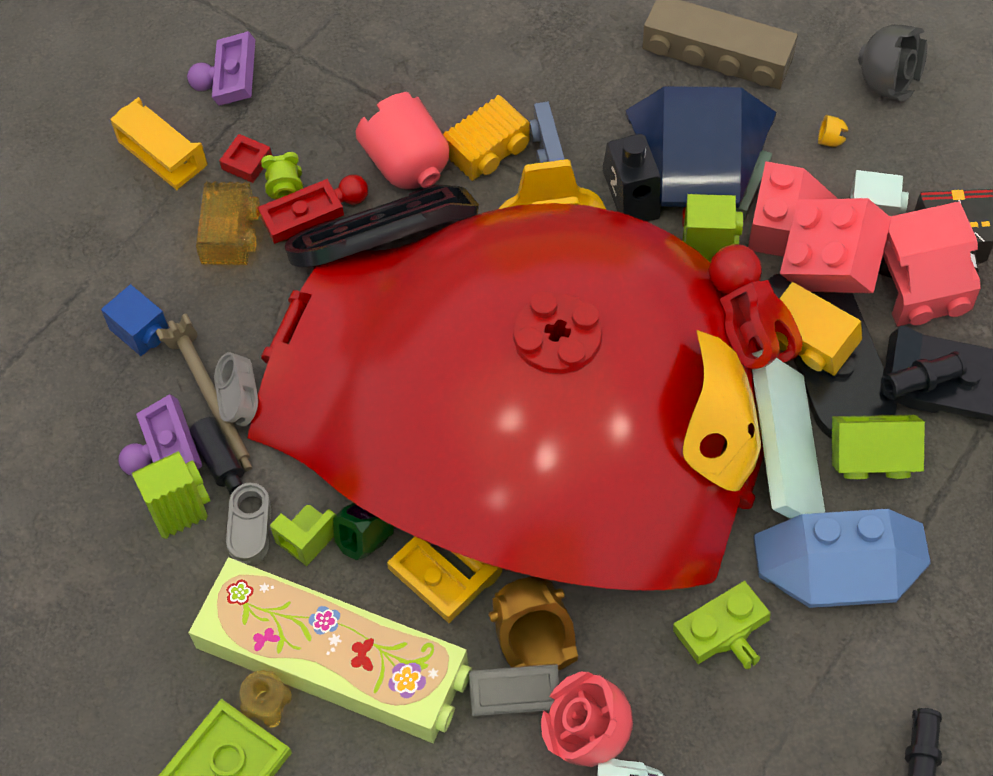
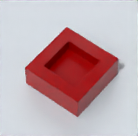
(244, 158)

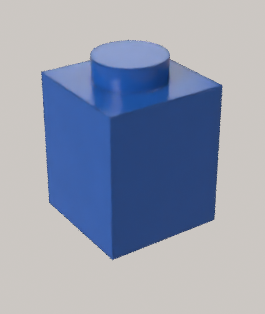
(134, 319)

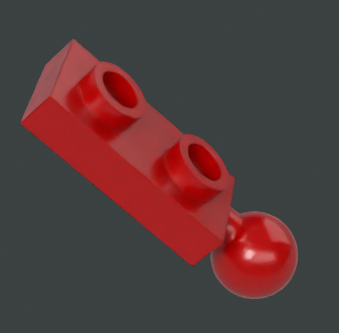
(311, 206)

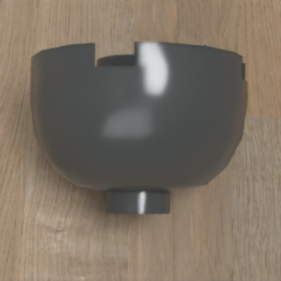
(893, 60)

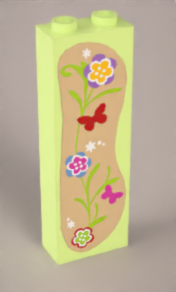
(332, 650)

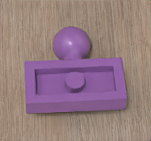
(232, 70)
(164, 433)

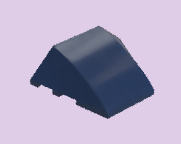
(702, 139)

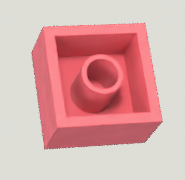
(836, 245)

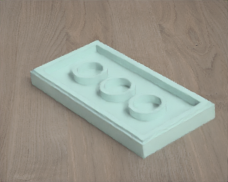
(787, 440)

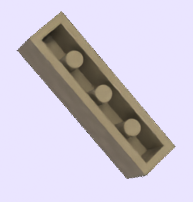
(720, 42)

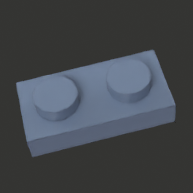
(545, 133)

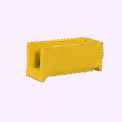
(158, 144)

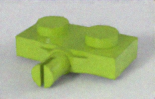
(724, 625)

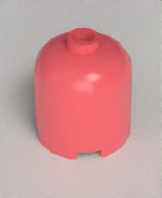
(404, 142)

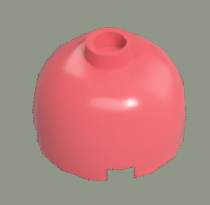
(587, 720)

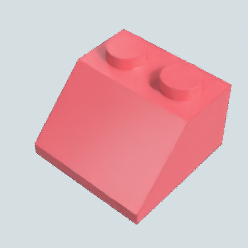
(777, 203)

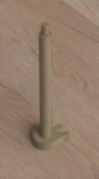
(180, 337)

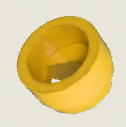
(830, 131)

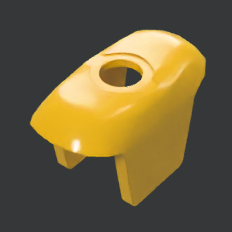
(552, 184)

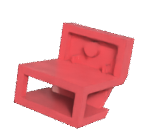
(932, 264)

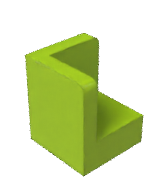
(305, 534)

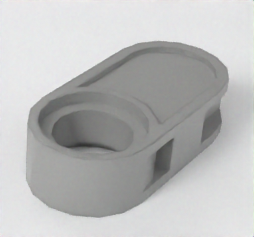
(235, 389)
(248, 533)

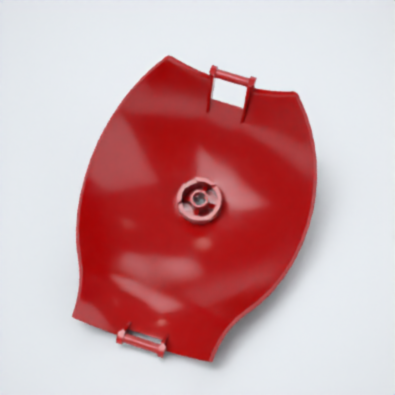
(515, 394)

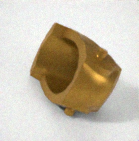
(534, 624)

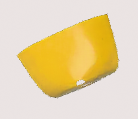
(727, 409)

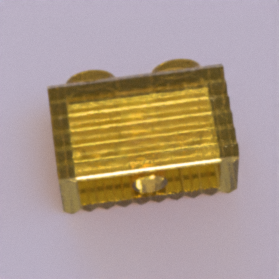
(226, 223)

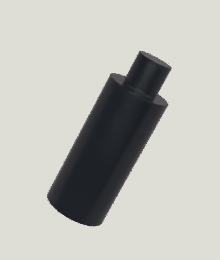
(217, 453)

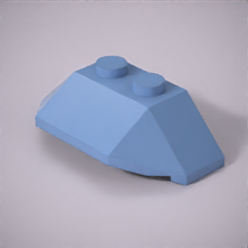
(843, 557)

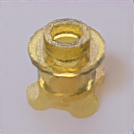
(269, 706)

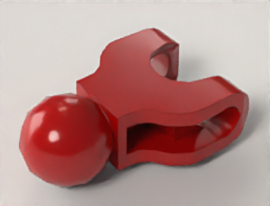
(752, 308)

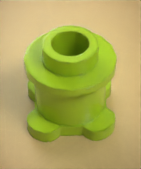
(282, 174)

